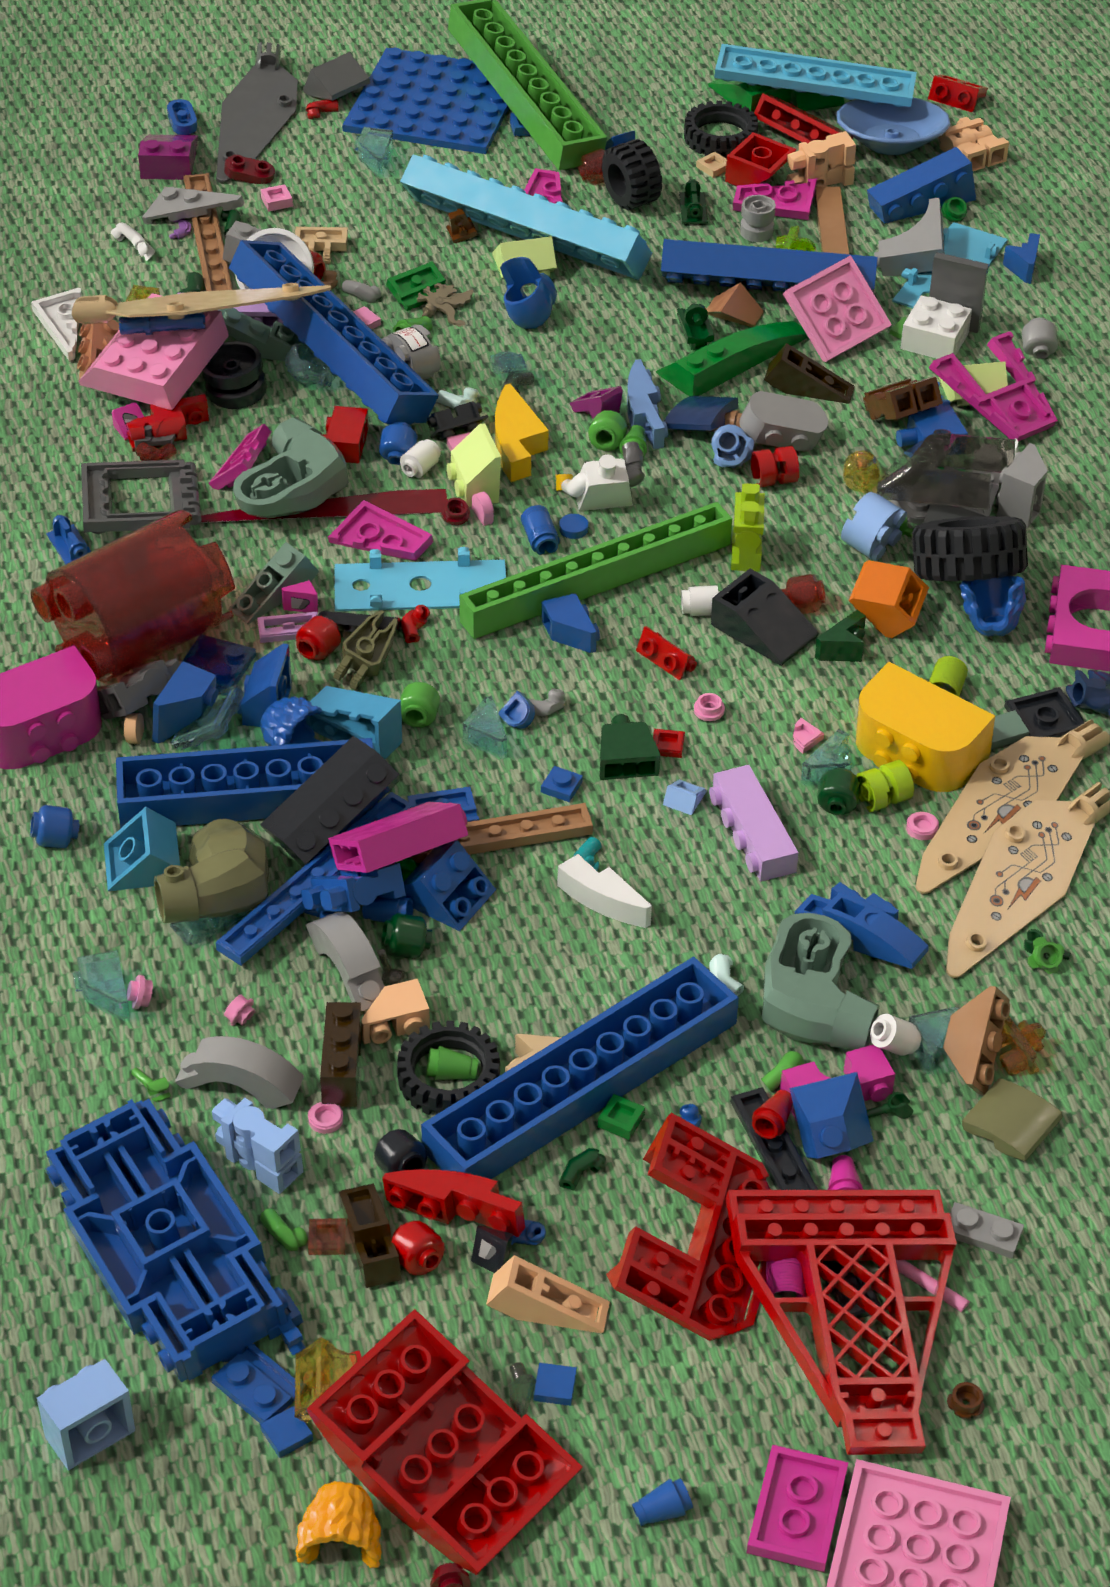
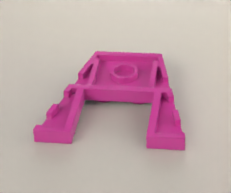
(1014, 409)

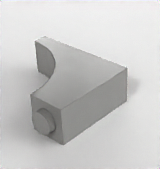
(915, 246)

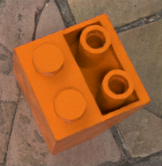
(889, 596)

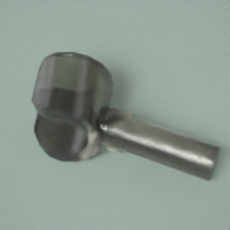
(390, 975)

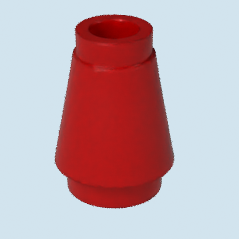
(772, 1116)

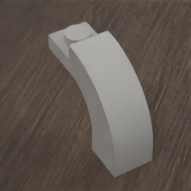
(351, 953)
(243, 1064)

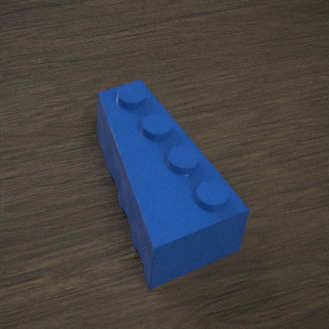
(910, 191)

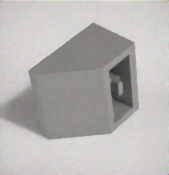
(1022, 486)

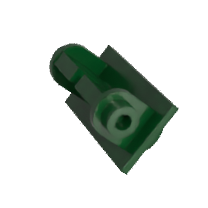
(693, 204)

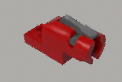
(167, 425)

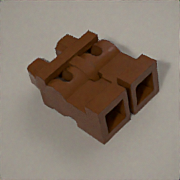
(902, 398)

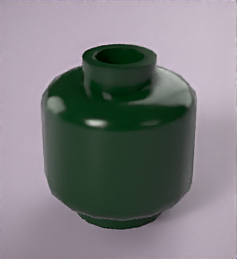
(838, 791)
(406, 936)

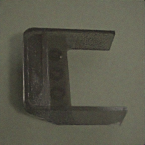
(918, 480)

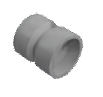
(758, 218)

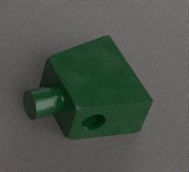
(627, 750)

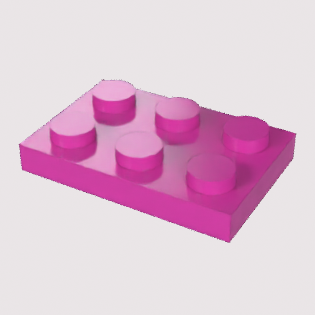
(797, 1508)

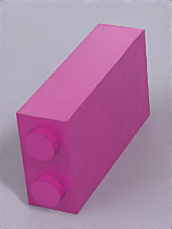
(398, 836)

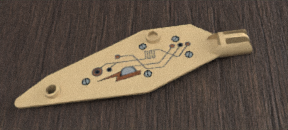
(998, 791)
(1022, 874)

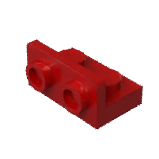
(956, 92)

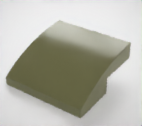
(1012, 1119)

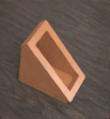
(736, 306)

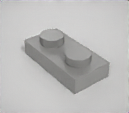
(985, 1230)

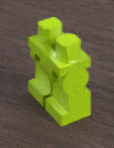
(748, 528)

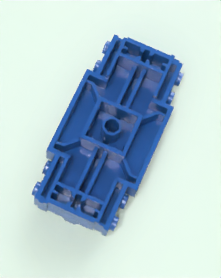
(165, 1238)

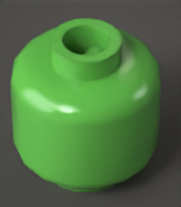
(607, 430)
(419, 704)

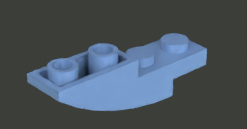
(642, 404)

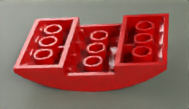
(441, 1444)

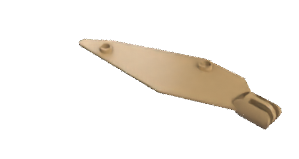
(104, 308)

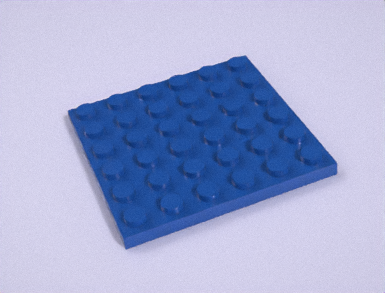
(429, 102)

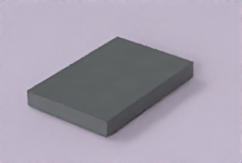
(960, 282)

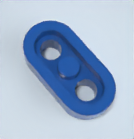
(182, 117)

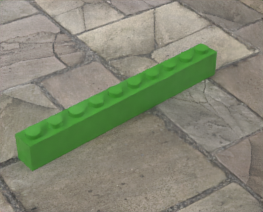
(595, 569)

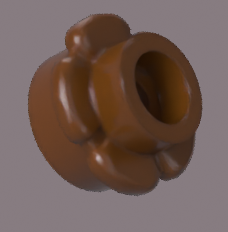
(969, 1392)

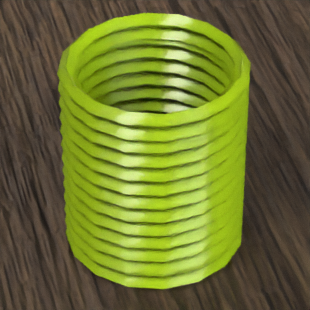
(949, 671)

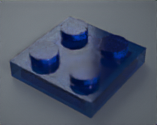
(221, 658)

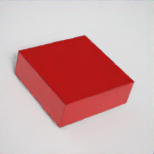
(669, 742)

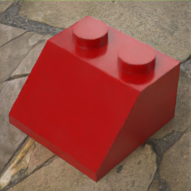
(755, 160)

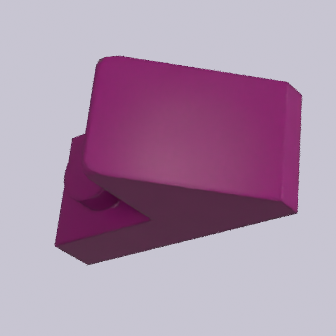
(599, 401)

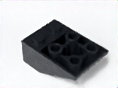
(761, 617)

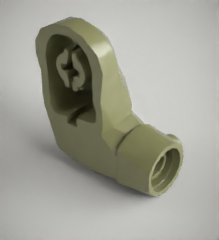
(225, 875)

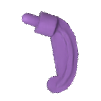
(184, 229)

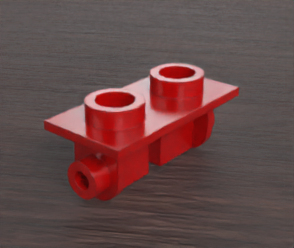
(665, 653)

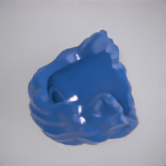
(994, 604)
(286, 722)

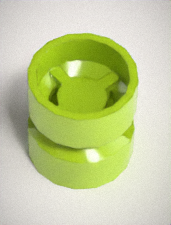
(888, 784)

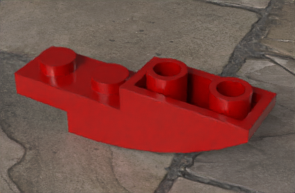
(446, 1193)

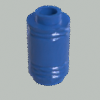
(540, 529)

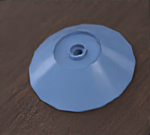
(893, 128)

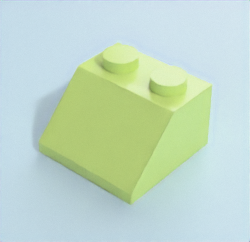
(538, 250)
(987, 375)
(476, 466)

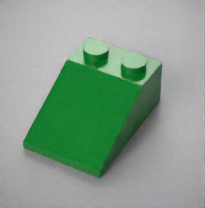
(747, 94)

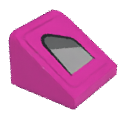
(123, 415)
(300, 597)

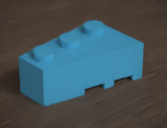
(358, 715)

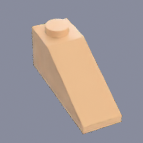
(544, 1298)

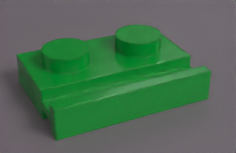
(410, 283)

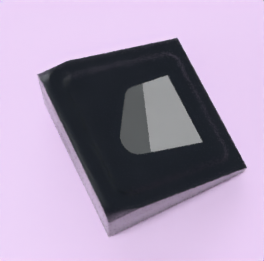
(491, 1248)

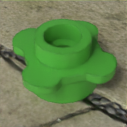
(1055, 955)

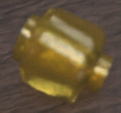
(861, 471)

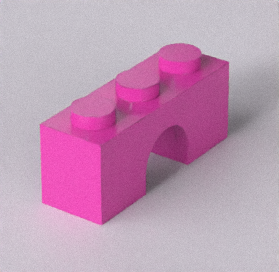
(872, 1067)

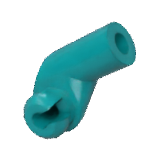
(588, 850)

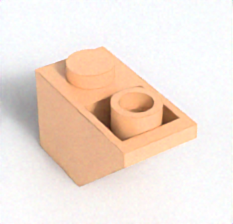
(401, 1004)

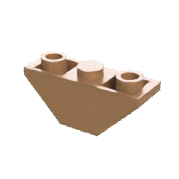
(976, 1037)

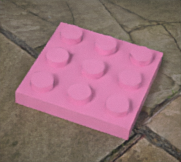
(837, 309)

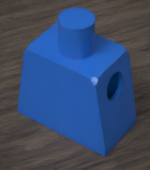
(927, 421)

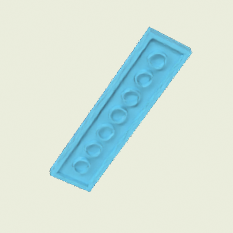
(815, 75)

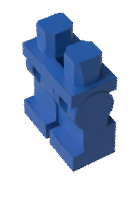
(353, 889)

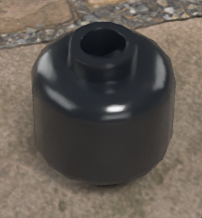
(399, 1152)

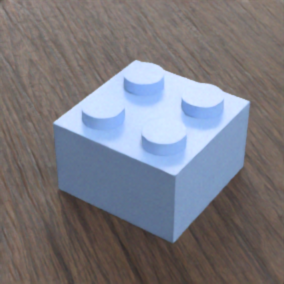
(86, 1413)

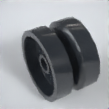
(235, 376)

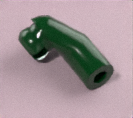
(195, 283)

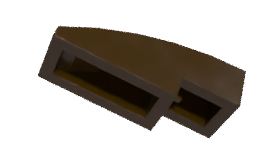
(370, 1235)

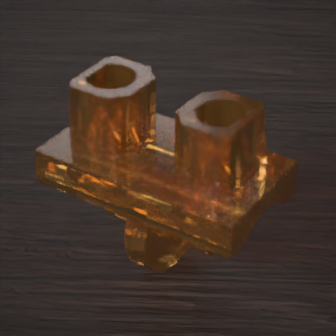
(1021, 1055)

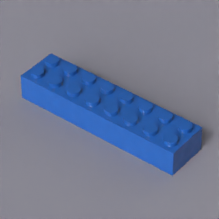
(751, 264)
(218, 783)

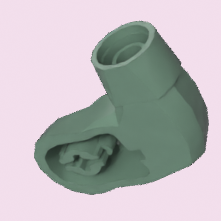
(297, 478)
(803, 990)

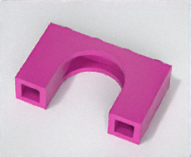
(1071, 641)

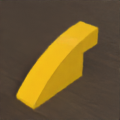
(517, 434)

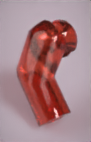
(150, 453)

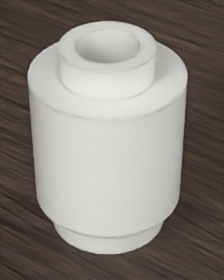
(420, 458)
(698, 600)
(895, 1035)

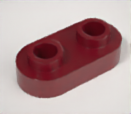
(249, 170)

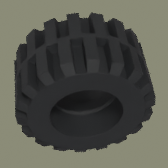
(632, 174)

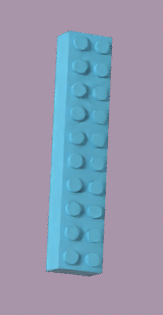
(527, 215)

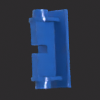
(67, 539)

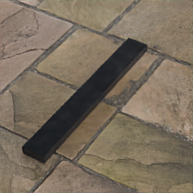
(790, 1173)

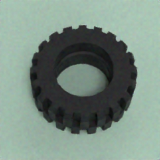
(970, 548)

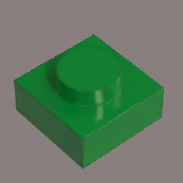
(621, 1117)

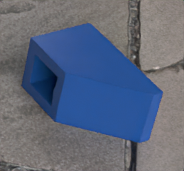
(569, 623)

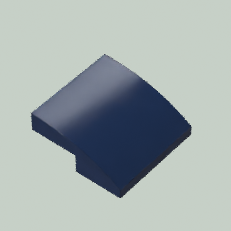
(700, 413)

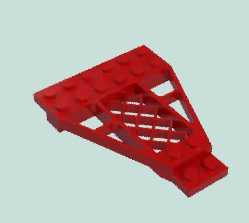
(849, 1227)

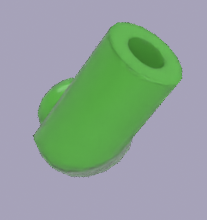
(789, 1060)

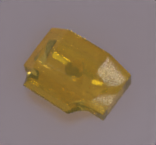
(316, 1371)

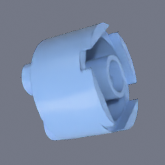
(873, 526)

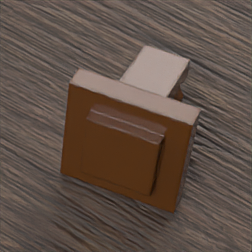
(460, 226)

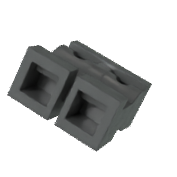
(131, 691)

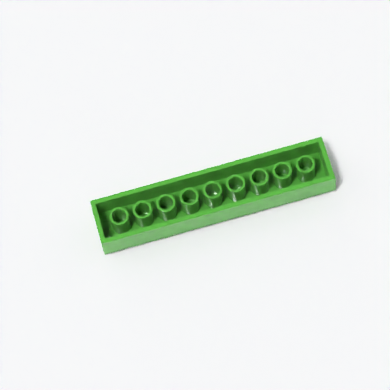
(525, 82)

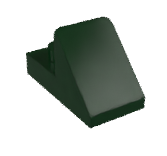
(843, 640)

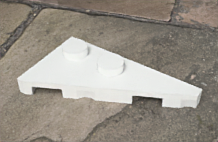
(57, 318)

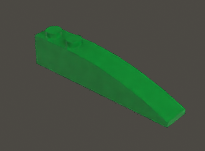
(730, 356)

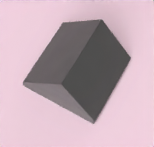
(336, 78)

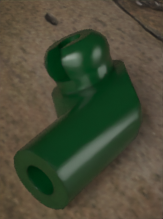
(230, 217)
(578, 1164)

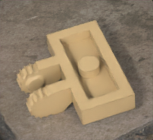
(324, 239)

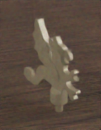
(440, 301)

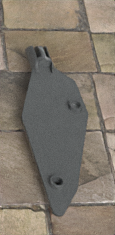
(256, 109)

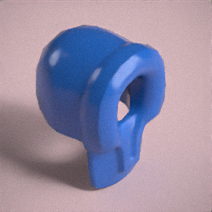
(526, 310)

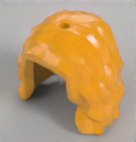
(340, 1514)

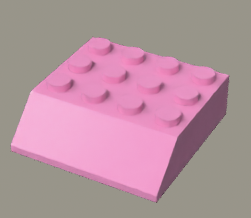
(156, 366)

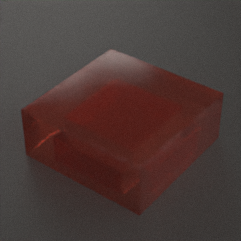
(327, 1236)

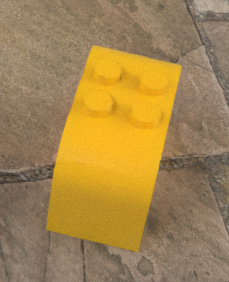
(924, 727)

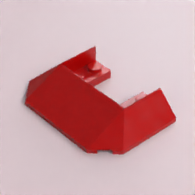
(705, 1285)

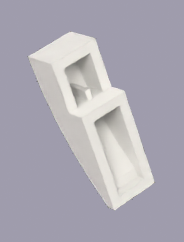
(603, 892)

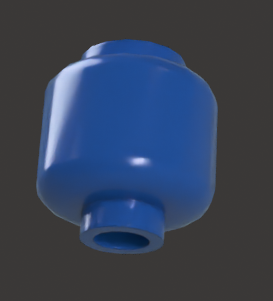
(396, 441)
(54, 826)

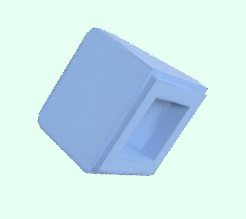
(683, 796)

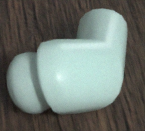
(452, 400)
(721, 969)

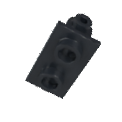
(467, 418)

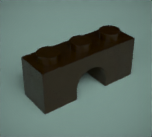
(340, 1054)

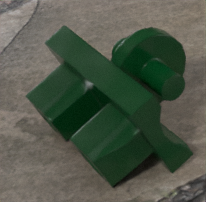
(695, 325)

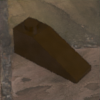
(802, 376)

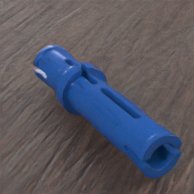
(160, 323)

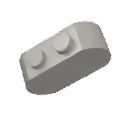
(783, 421)

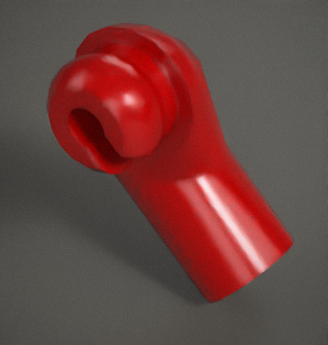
(316, 107)
(413, 622)

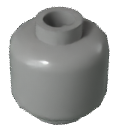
(1039, 338)

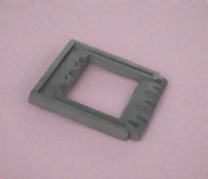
(98, 498)

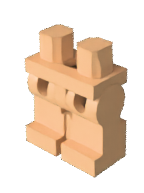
(975, 142)
(826, 160)

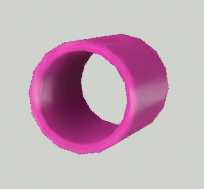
(785, 1276)

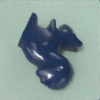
(1091, 692)

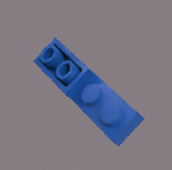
(870, 929)

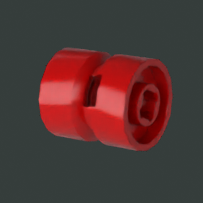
(776, 466)

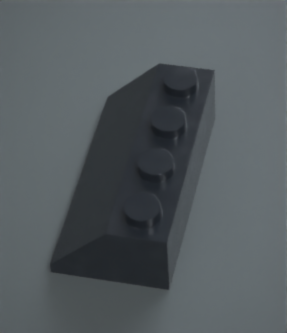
(331, 800)

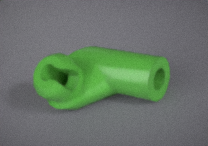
(281, 1232)

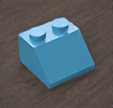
(140, 851)

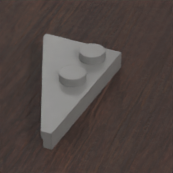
(188, 203)

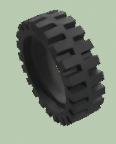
(718, 113)
(447, 1037)

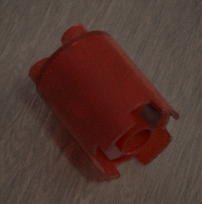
(136, 596)

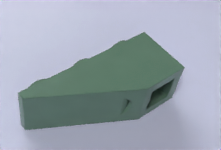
(265, 590)

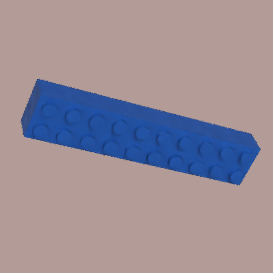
(336, 335)
(581, 1072)

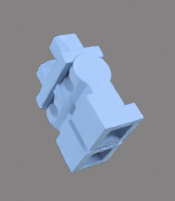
(258, 1143)

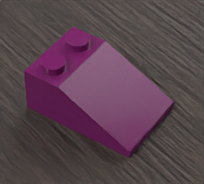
(167, 156)

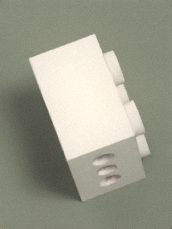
(935, 328)

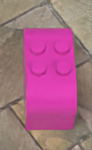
(47, 708)

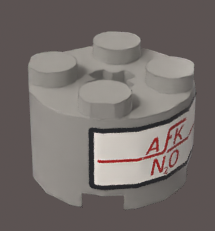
(415, 350)

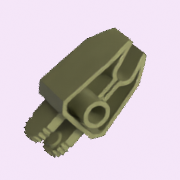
(366, 649)

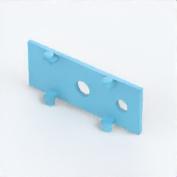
(958, 242)
(391, 582)

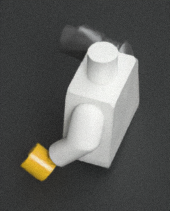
(605, 481)

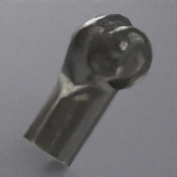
(519, 379)

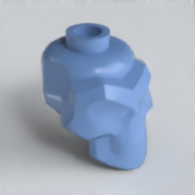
(731, 446)

